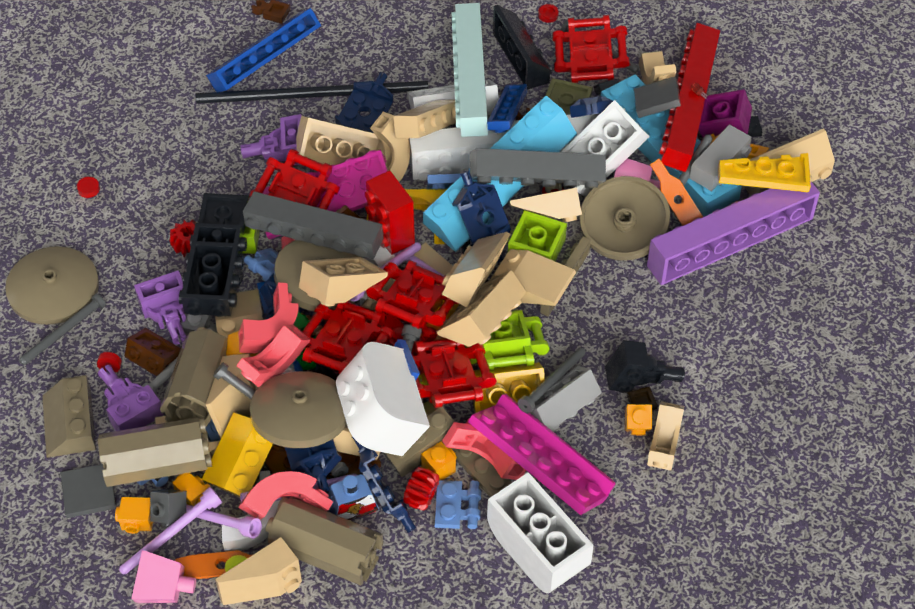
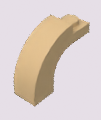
(654, 69)
(394, 149)
(665, 435)

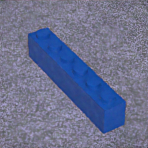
(263, 50)

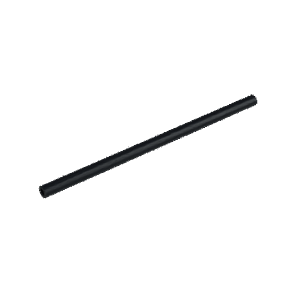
(303, 92)

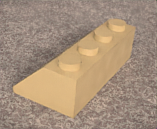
(333, 142)
(819, 153)
(474, 268)
(485, 312)

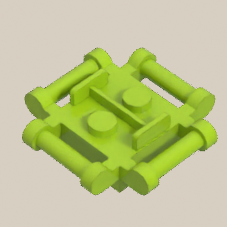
(513, 340)

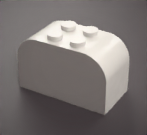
(381, 400)
(538, 534)

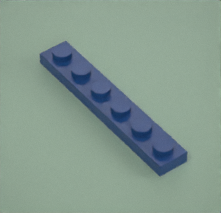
(507, 108)

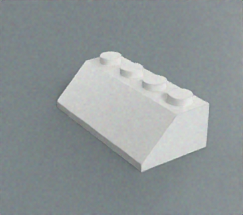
(424, 96)
(609, 134)

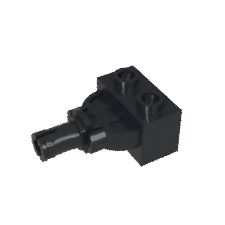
(634, 367)

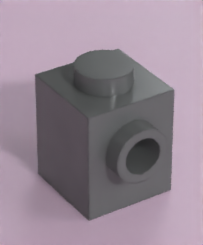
(167, 506)

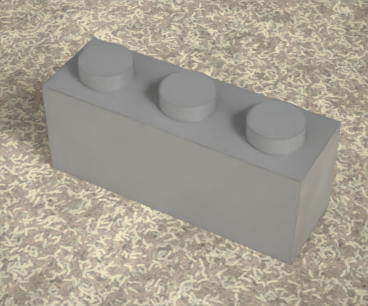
(728, 145)
(566, 397)

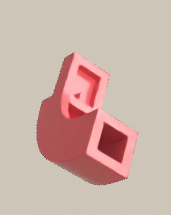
(258, 334)
(275, 357)
(468, 438)
(280, 485)

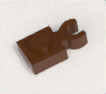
(272, 11)

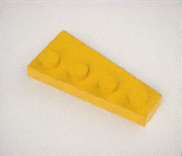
(779, 173)

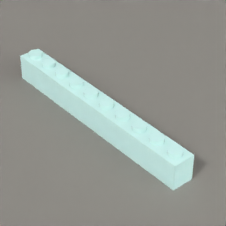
(469, 70)

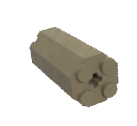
(194, 376)
(154, 451)
(326, 539)

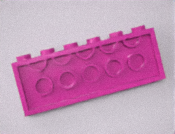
(351, 179)
(543, 455)

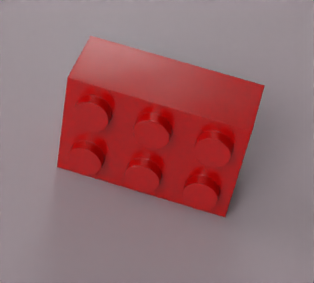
(393, 208)

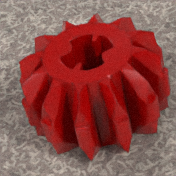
(181, 236)
(421, 488)

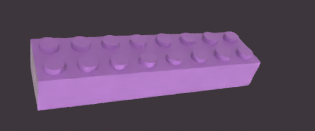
(729, 231)

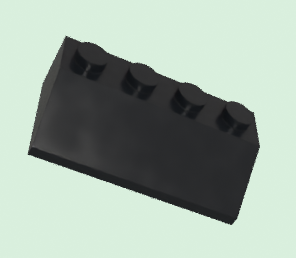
(520, 48)

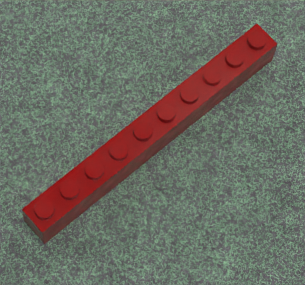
(684, 120)

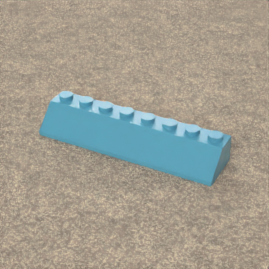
(541, 129)

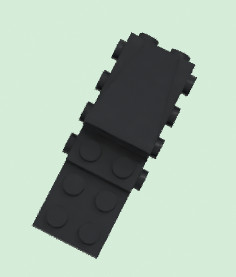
(215, 257)

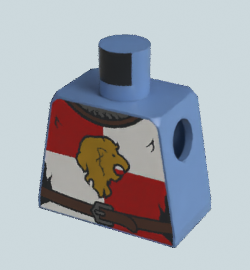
(352, 498)

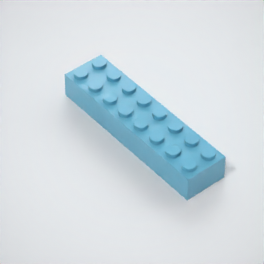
(654, 126)

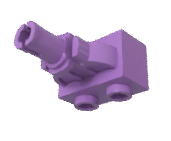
(277, 143)
(160, 302)
(129, 402)

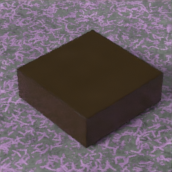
(642, 397)

